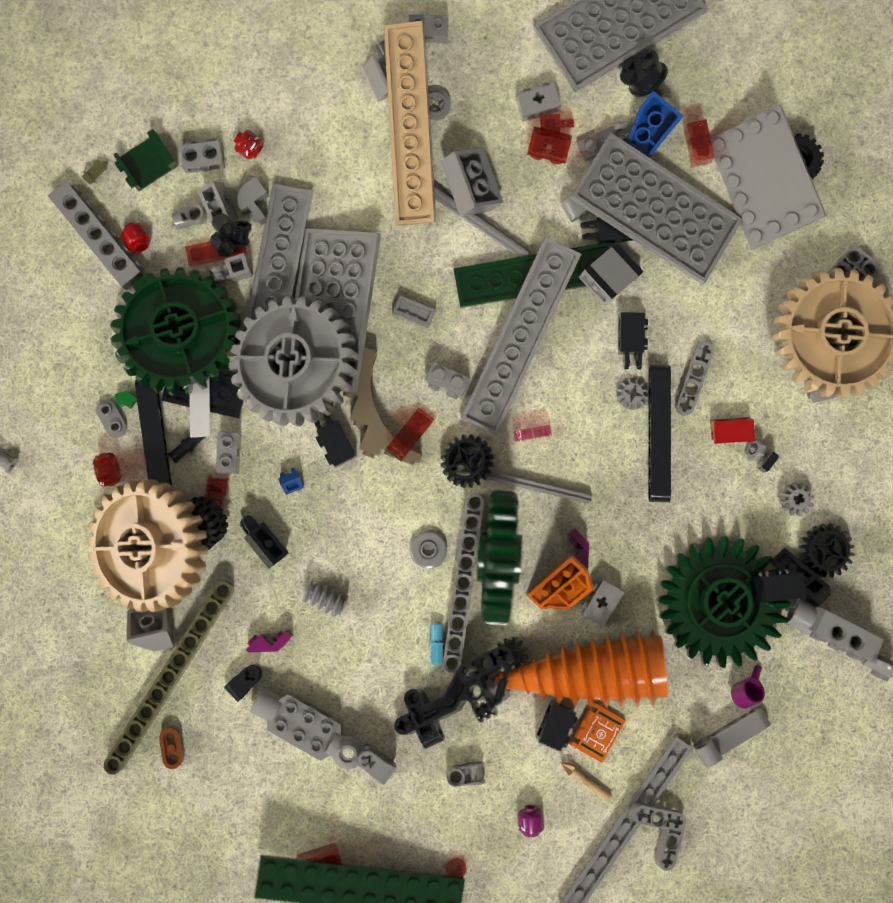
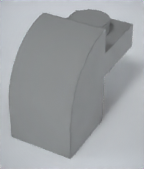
(249, 197)

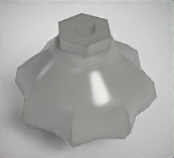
(756, 450)

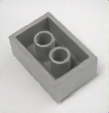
(471, 181)

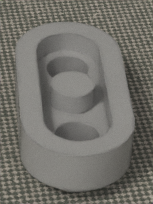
(111, 418)

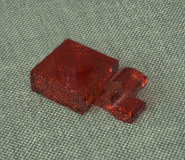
(553, 122)

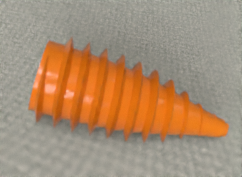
(600, 671)

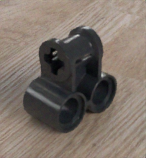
(229, 234)

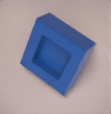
(290, 482)

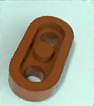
(171, 747)

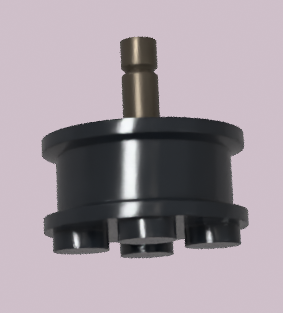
(644, 73)

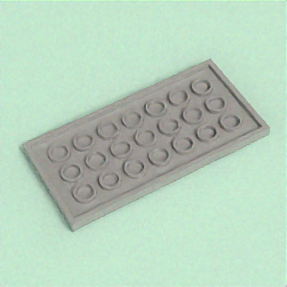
(600, 35)
(656, 208)
(341, 273)

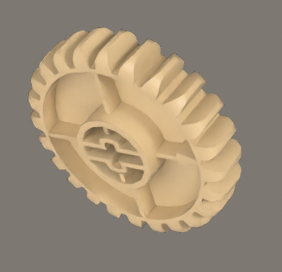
(811, 350)
(169, 529)

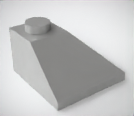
(150, 629)

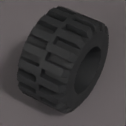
(811, 153)
(212, 520)

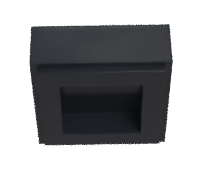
(768, 462)

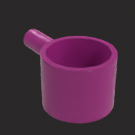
(749, 691)

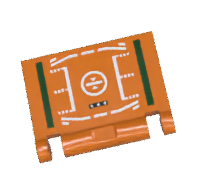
(597, 732)

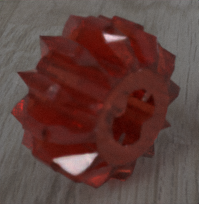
(107, 469)

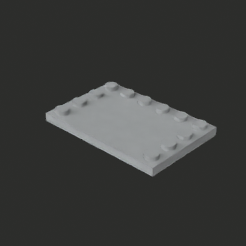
(767, 177)

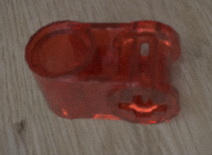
(217, 492)

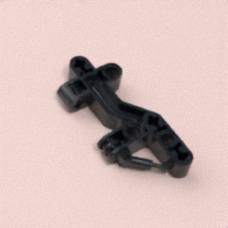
(428, 714)

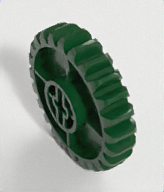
(148, 324)
(499, 557)

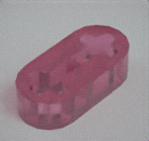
(532, 433)

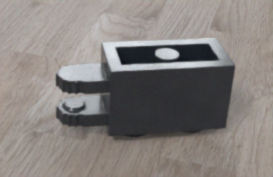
(604, 232)
(631, 337)
(335, 442)
(263, 541)

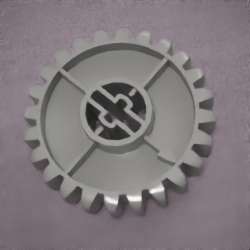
(293, 361)

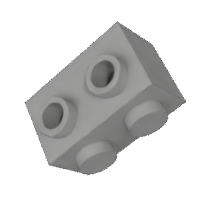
(447, 380)

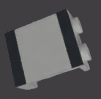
(611, 274)

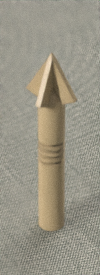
(571, 770)

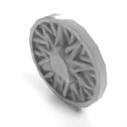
(428, 549)

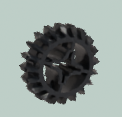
(460, 464)
(831, 544)

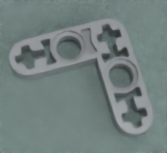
(669, 829)

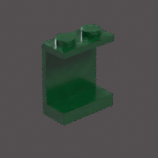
(145, 162)

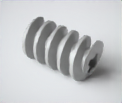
(325, 598)

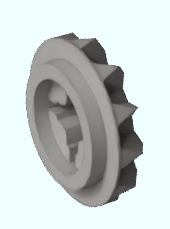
(445, 106)
(624, 398)

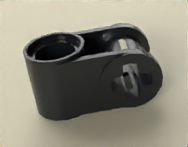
(241, 683)

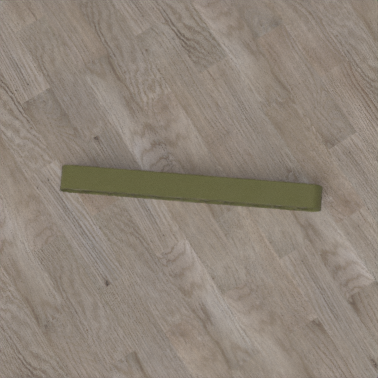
(165, 686)

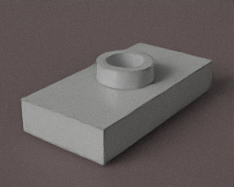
(414, 311)

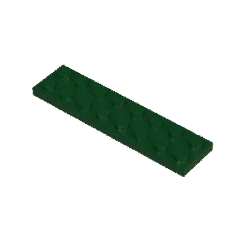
(504, 278)

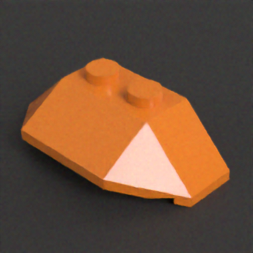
(562, 585)

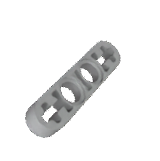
(698, 380)

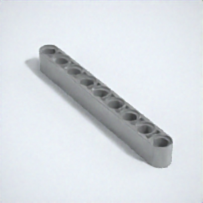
(460, 633)

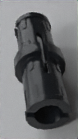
(184, 447)

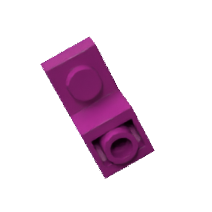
(578, 540)
(262, 644)

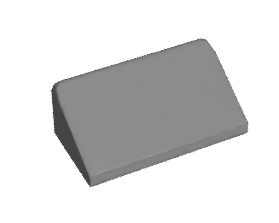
(376, 78)

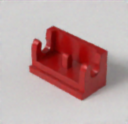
(732, 430)

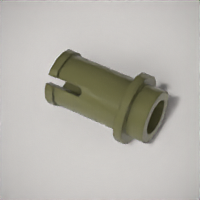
(94, 172)

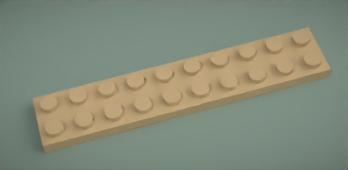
(409, 123)

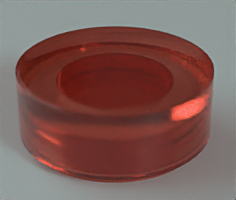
(456, 867)

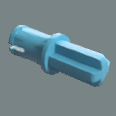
(436, 644)

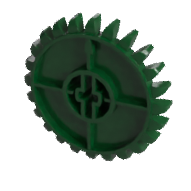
(693, 616)

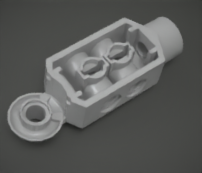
(819, 625)
(306, 727)

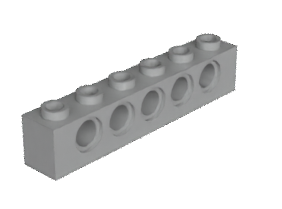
(62, 197)

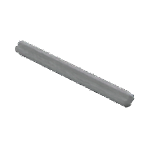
(483, 225)
(539, 486)

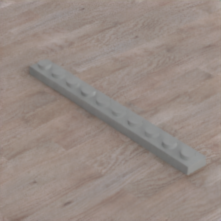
(624, 826)

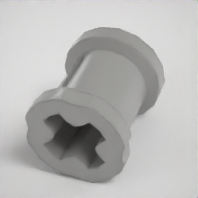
(7, 461)

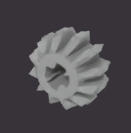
(793, 491)

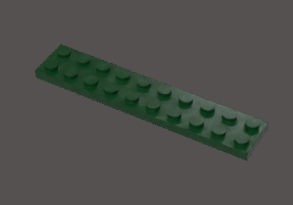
(331, 882)

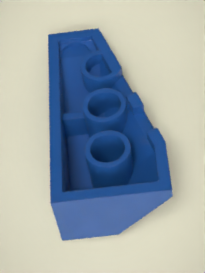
(653, 124)

